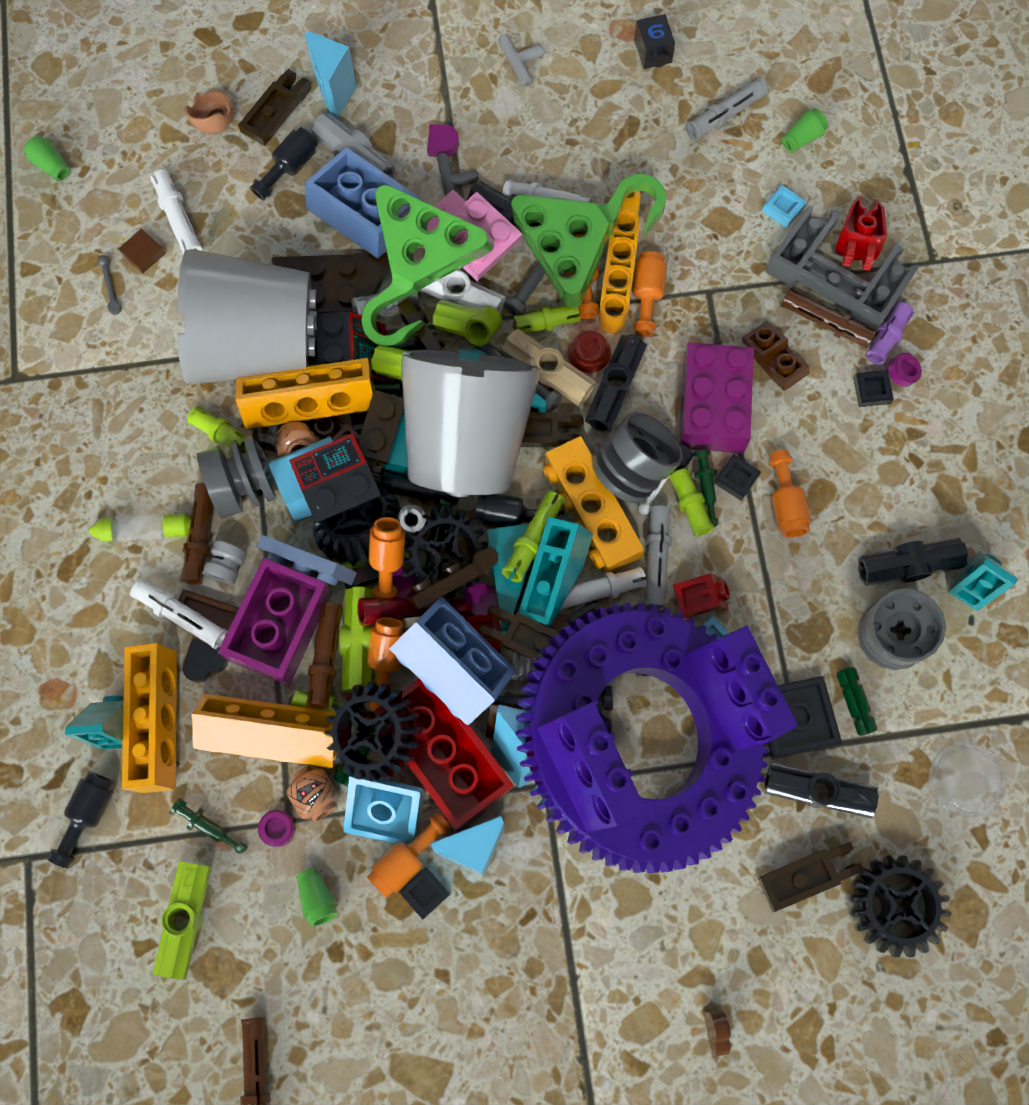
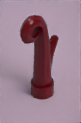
(371, 609)

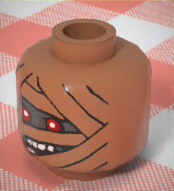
(293, 437)
(313, 793)

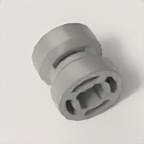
(224, 563)

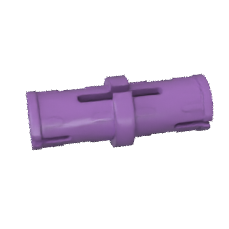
(890, 333)

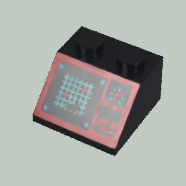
(343, 339)
(334, 478)

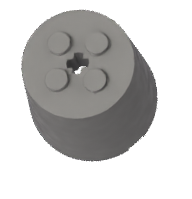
(243, 318)
(465, 419)

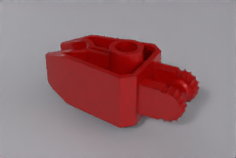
(862, 234)

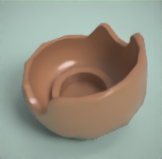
(211, 112)

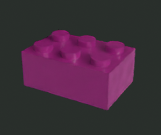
(716, 397)
(275, 622)

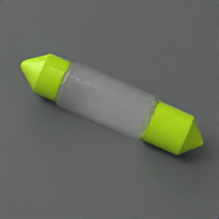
(141, 527)

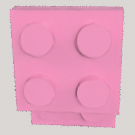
(485, 216)

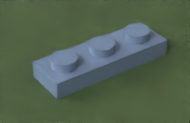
(306, 562)

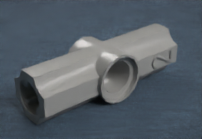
(338, 137)

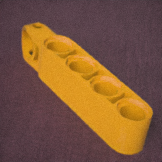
(620, 270)

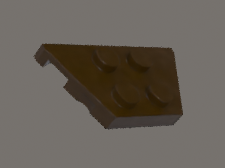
(339, 277)

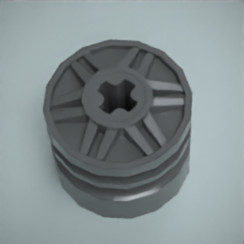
(637, 457)
(236, 476)
(914, 616)

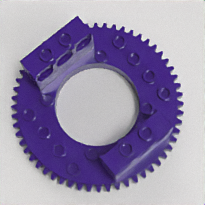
(581, 769)

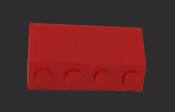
(451, 760)

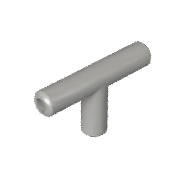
(518, 59)

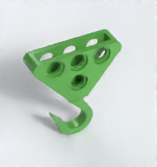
(564, 217)
(402, 239)

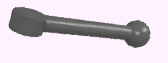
(113, 306)

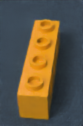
(305, 393)
(576, 459)
(149, 718)

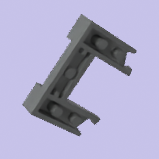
(867, 301)

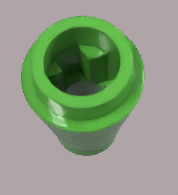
(805, 130)
(45, 156)
(315, 897)

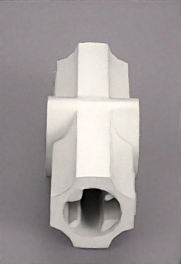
(471, 296)

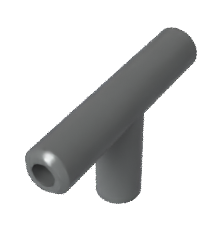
(452, 180)

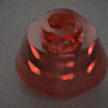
(589, 351)

